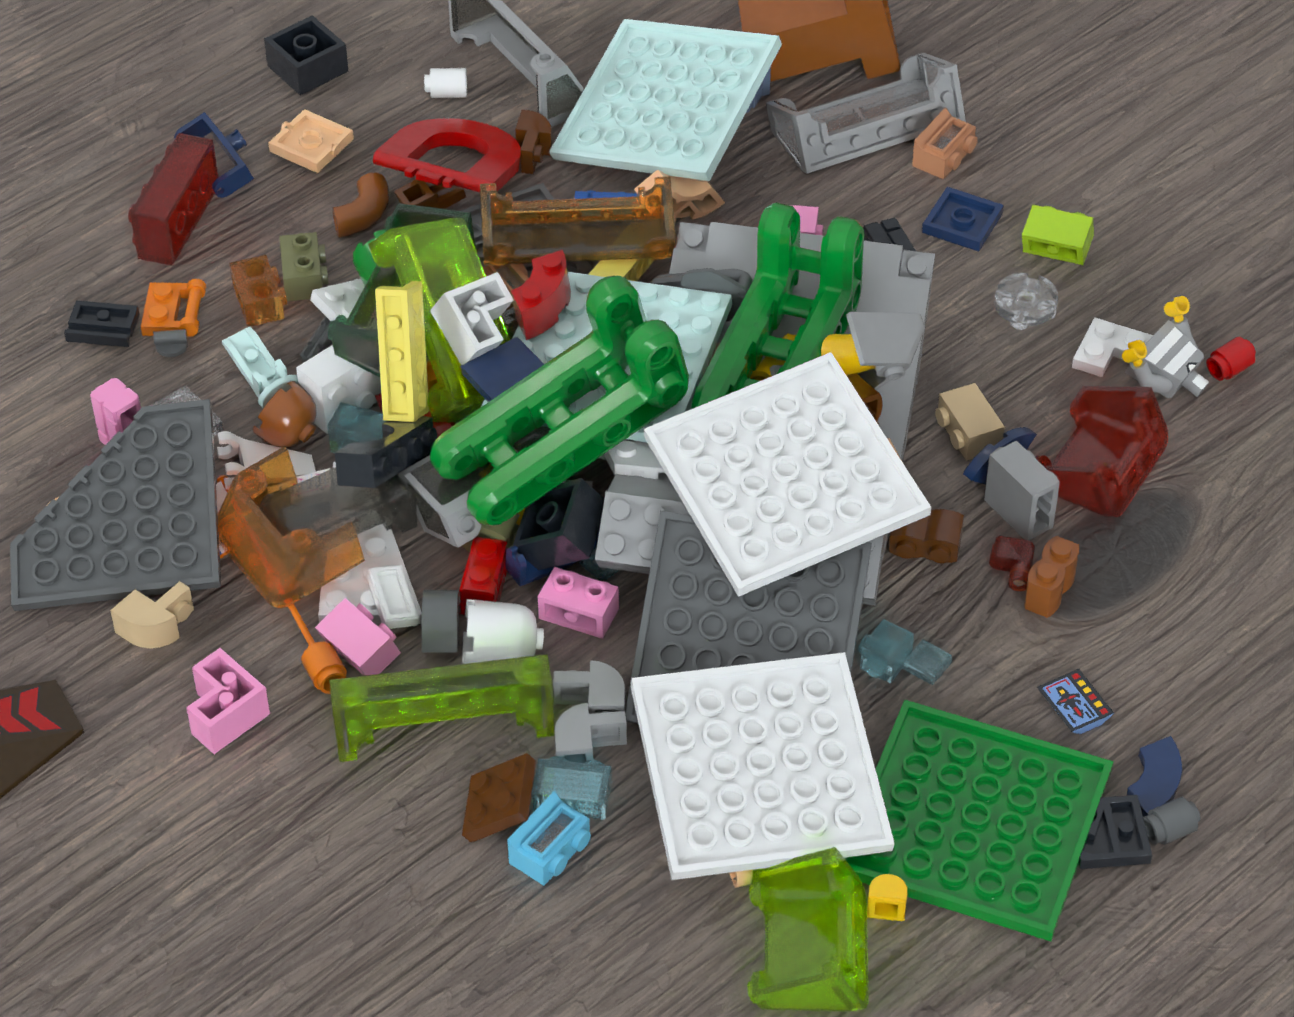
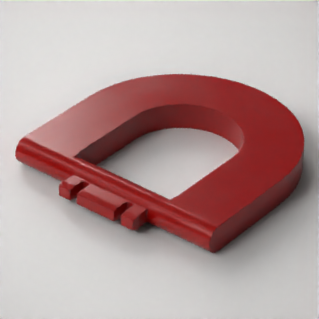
(411, 142)

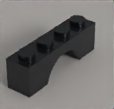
(378, 460)

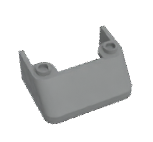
(883, 342)

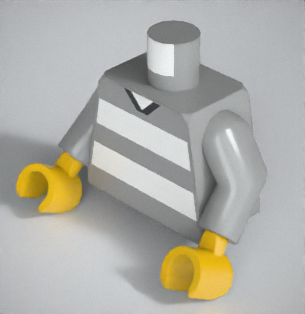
(1169, 356)

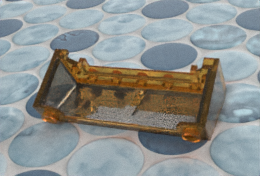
(581, 227)

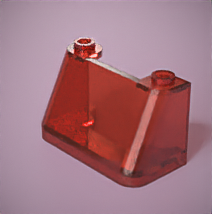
(1111, 449)

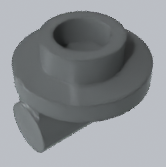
(171, 342)

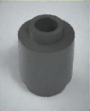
(1171, 821)

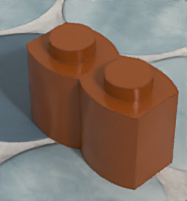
(1051, 576)

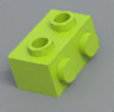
(1058, 234)

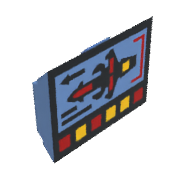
(1076, 702)

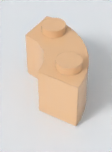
(689, 196)

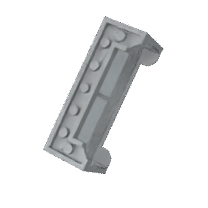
(868, 118)

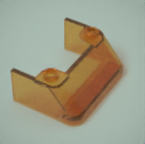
(277, 565)

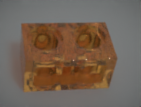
(258, 290)

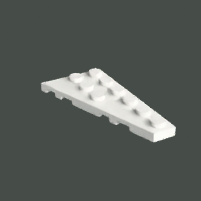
(378, 551)

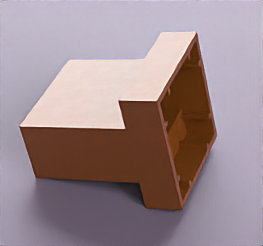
(824, 34)

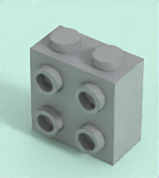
(1021, 490)

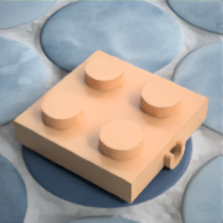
(310, 140)

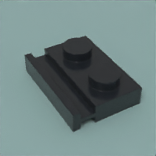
(102, 323)

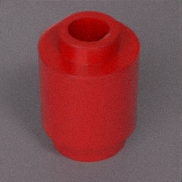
(1231, 358)

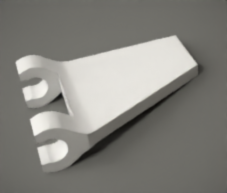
(252, 452)

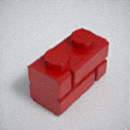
(484, 571)

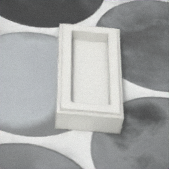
(392, 596)

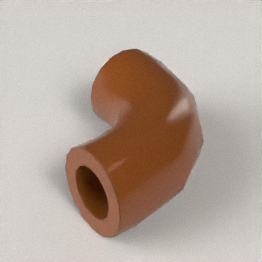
(365, 209)

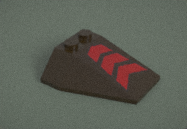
(33, 729)

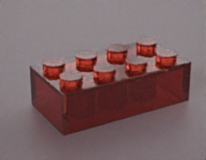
(174, 199)

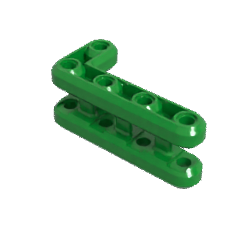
(772, 297)
(575, 440)

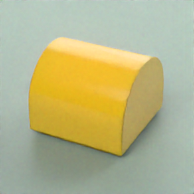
(887, 898)

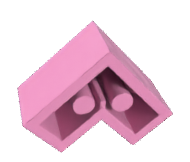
(228, 701)

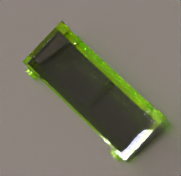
(441, 695)

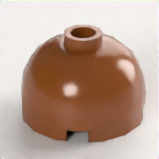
(287, 417)

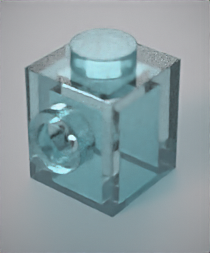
(885, 650)

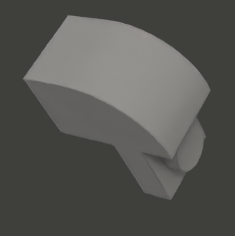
(599, 687)
(579, 732)

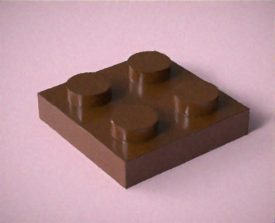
(499, 798)

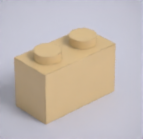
(968, 420)

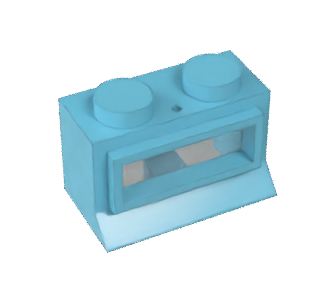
(548, 839)

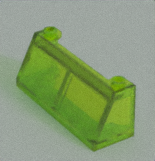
(443, 259)

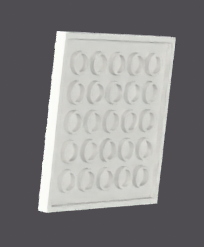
(786, 473)
(759, 765)

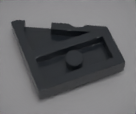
(1117, 835)

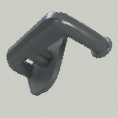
(724, 281)

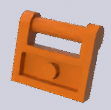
(164, 303)

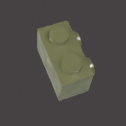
(302, 266)

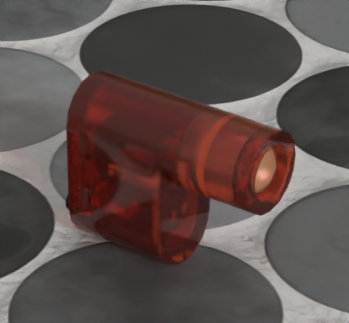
(1015, 557)

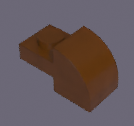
(534, 138)
(429, 195)

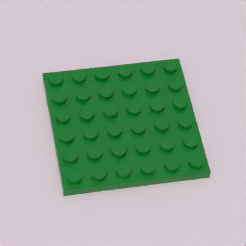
(984, 818)

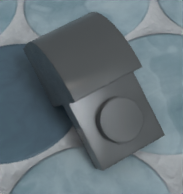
(440, 620)

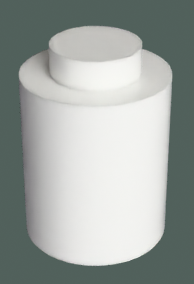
(446, 82)

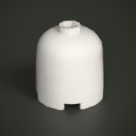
(499, 631)

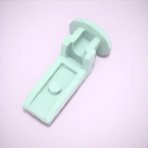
(258, 365)

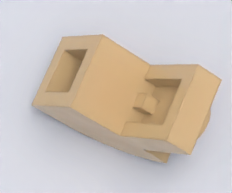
(151, 622)

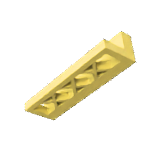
(402, 352)

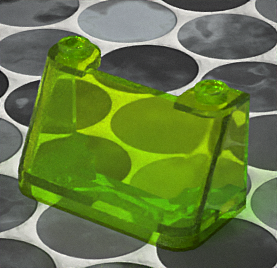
(811, 935)

